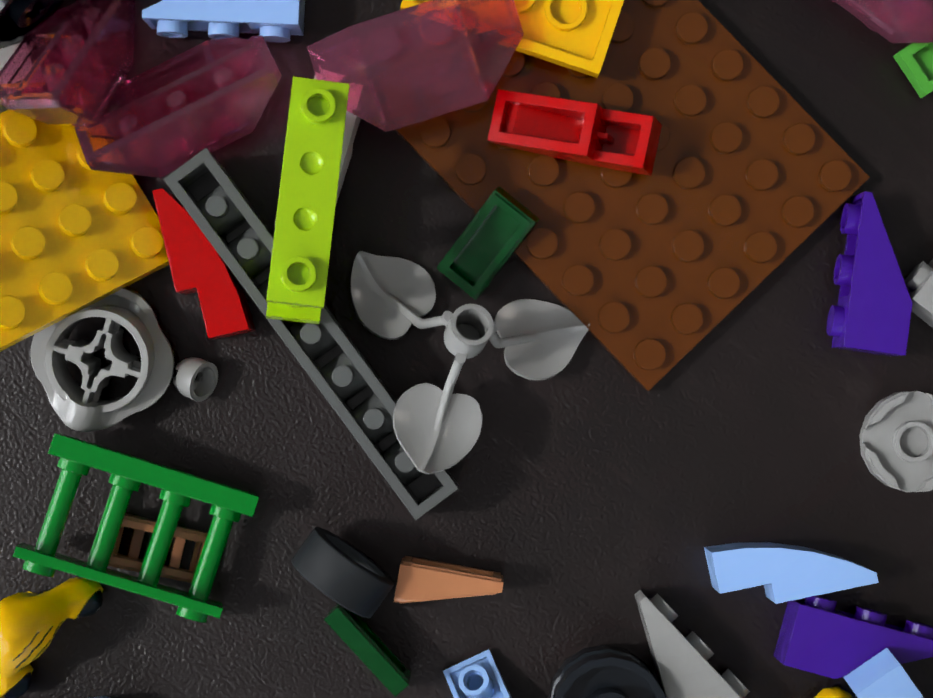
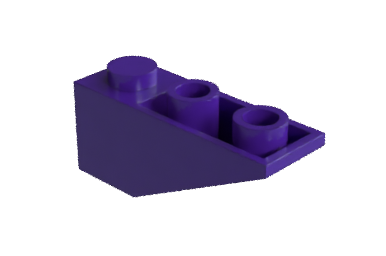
(872, 296)
(837, 642)

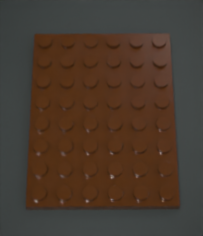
(669, 252)

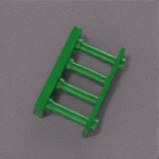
(126, 476)

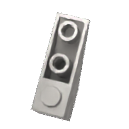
(681, 660)

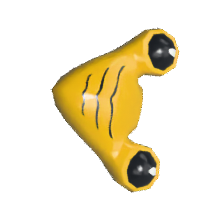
(31, 623)

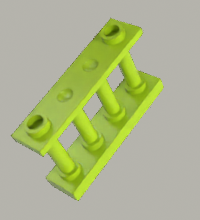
(307, 200)

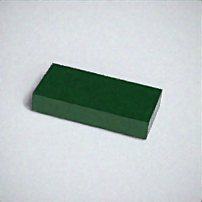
(487, 243)
(369, 648)

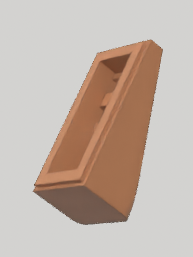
(172, 570)
(435, 580)

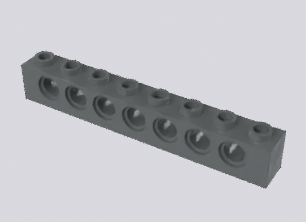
(321, 349)

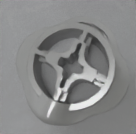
(82, 406)

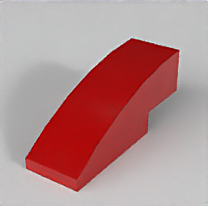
(575, 131)
(200, 269)

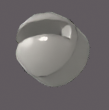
(204, 384)

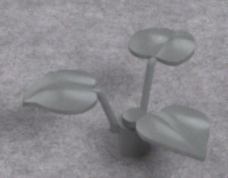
(432, 422)

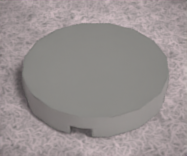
(899, 441)

